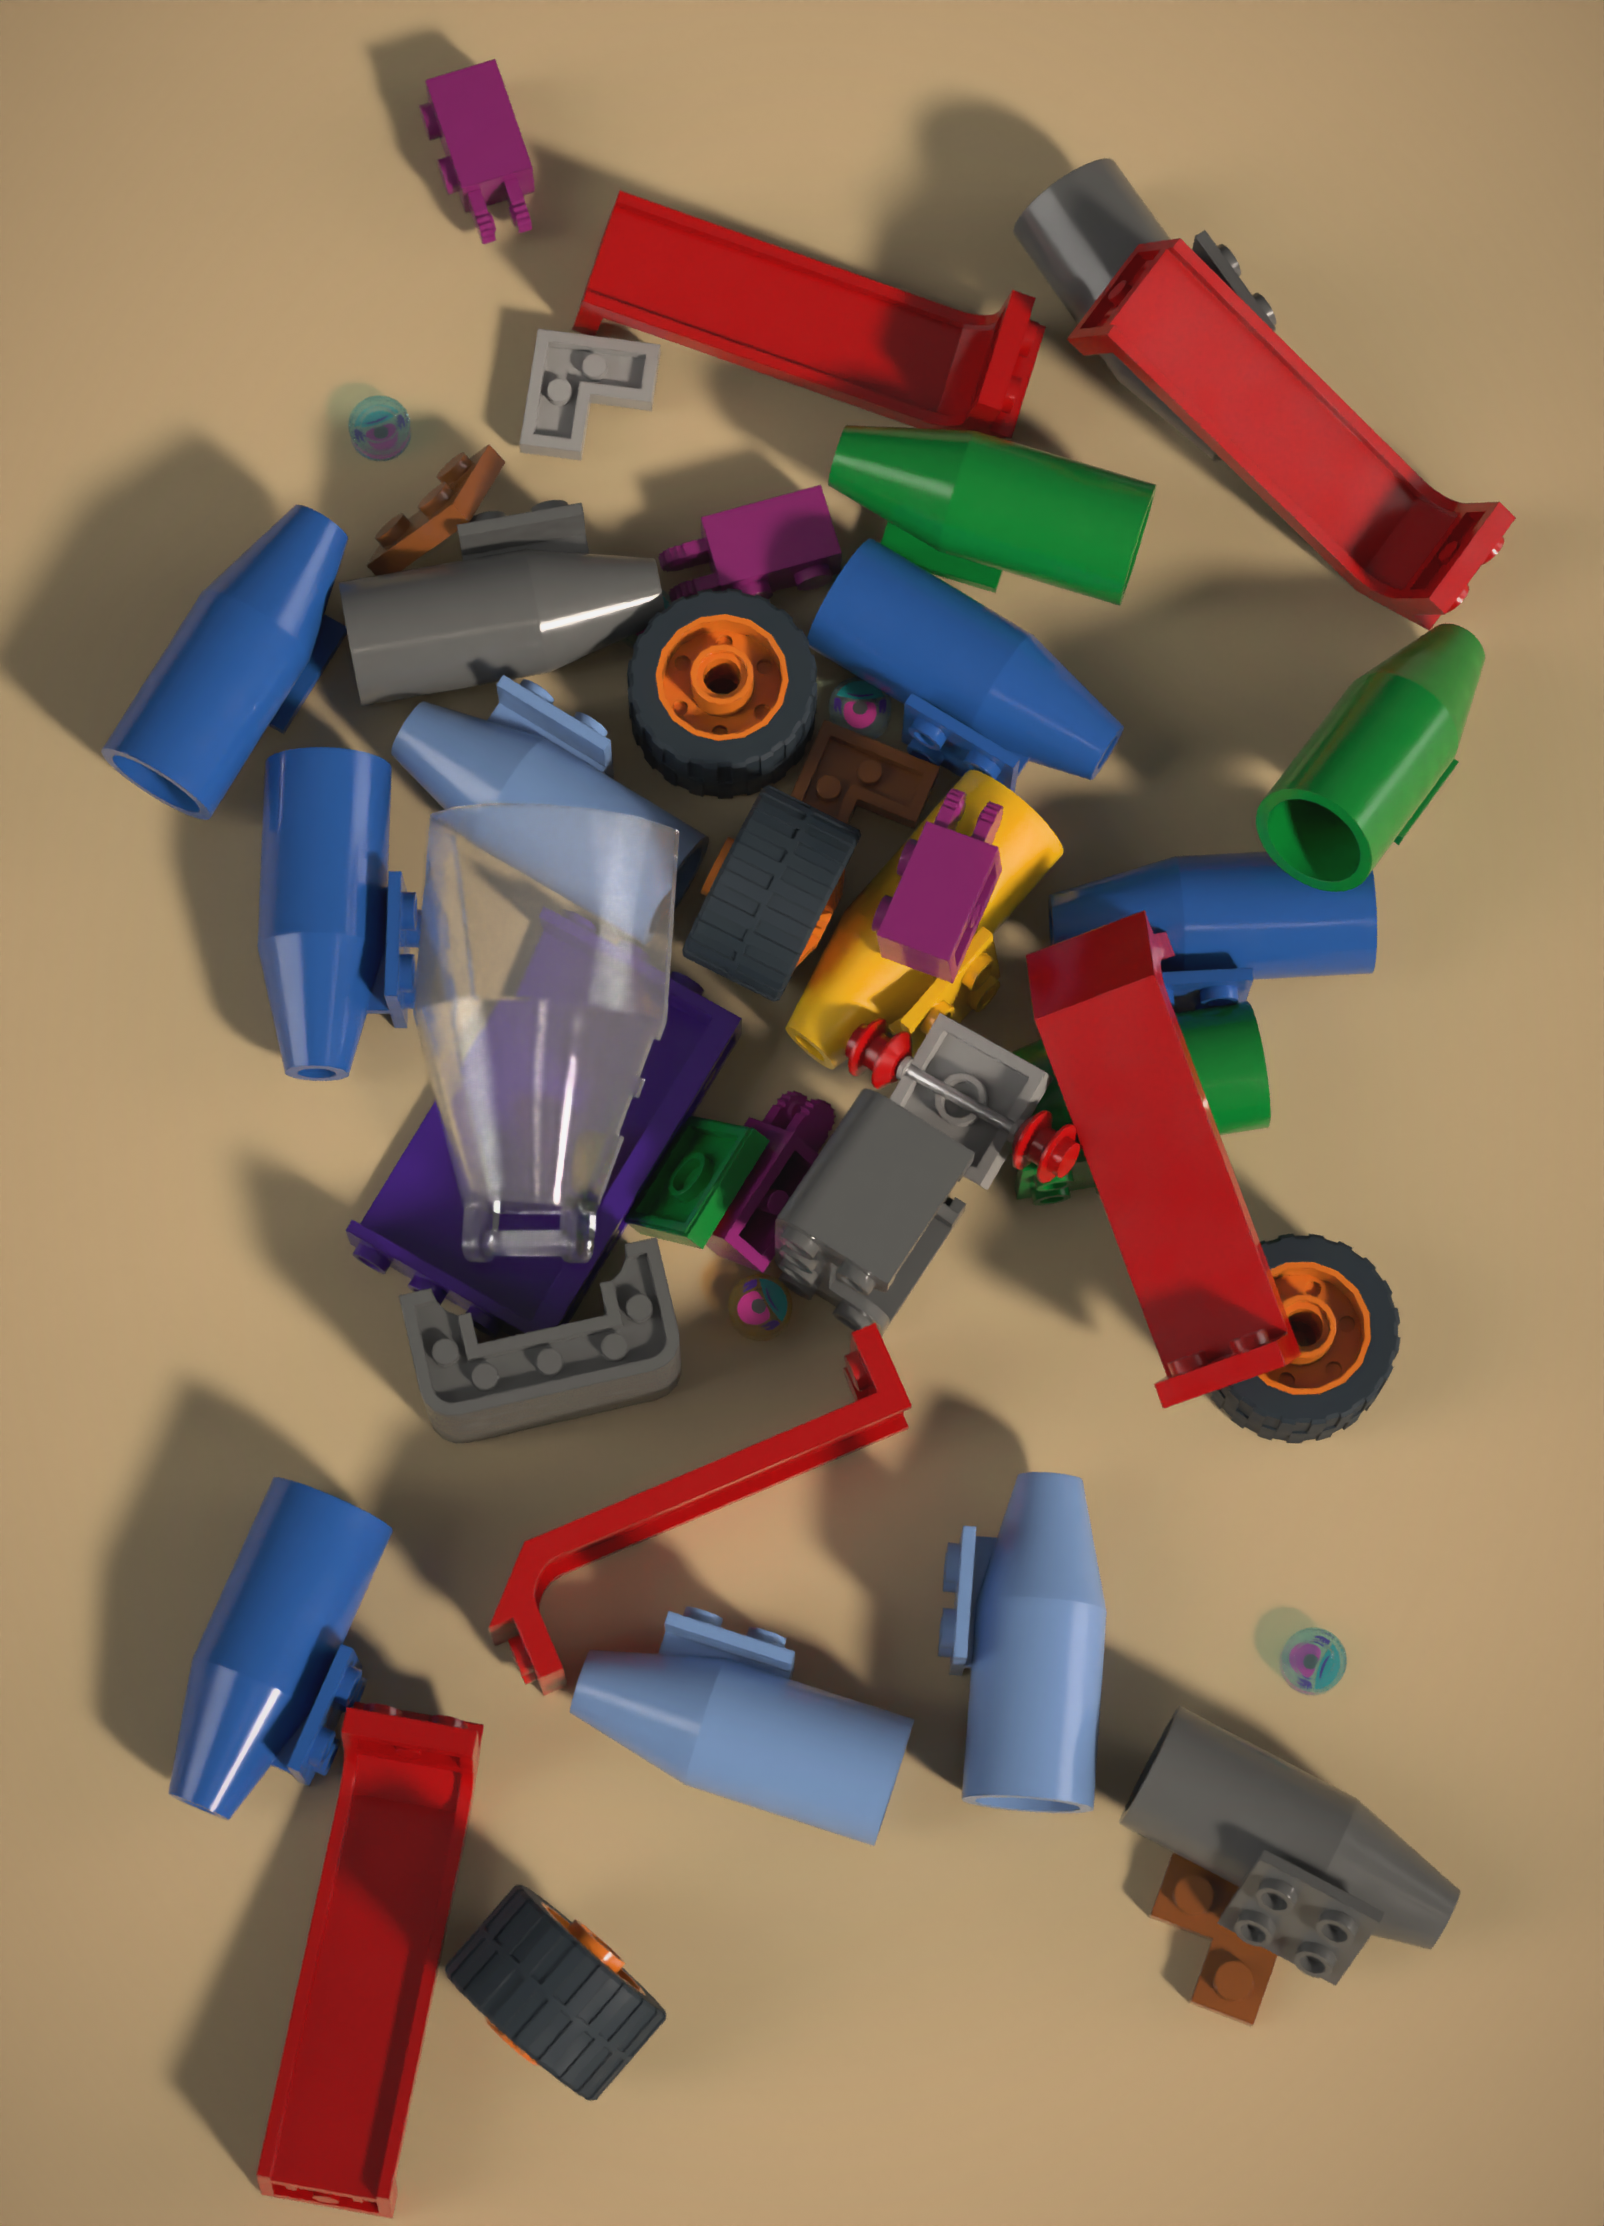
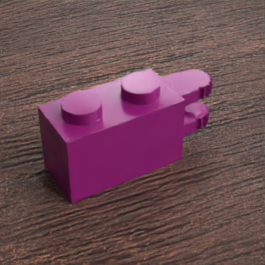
(481, 144)
(761, 547)
(940, 891)
(795, 1135)

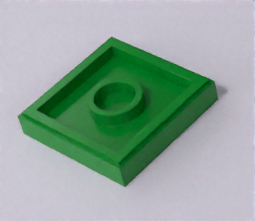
(697, 1181)

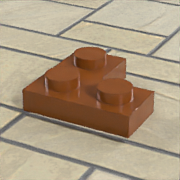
(441, 510)
(859, 771)
(1233, 1970)

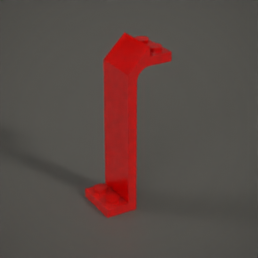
(810, 321)
(1289, 434)
(1158, 1159)
(543, 1559)
(371, 1960)

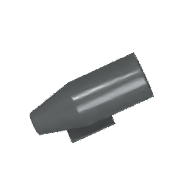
(1085, 233)
(510, 608)
(1306, 1856)

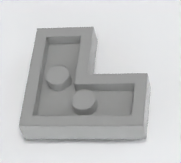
(573, 373)

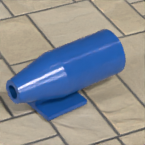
(235, 667)
(968, 678)
(329, 912)
(1229, 923)
(274, 1653)

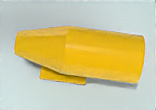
(859, 985)

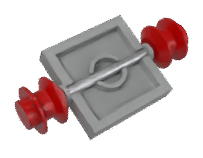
(970, 1094)

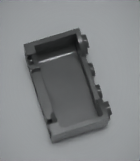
(871, 1212)
(550, 1372)

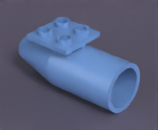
(529, 757)
(1035, 1643)
(735, 1725)

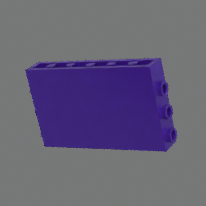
(420, 1214)

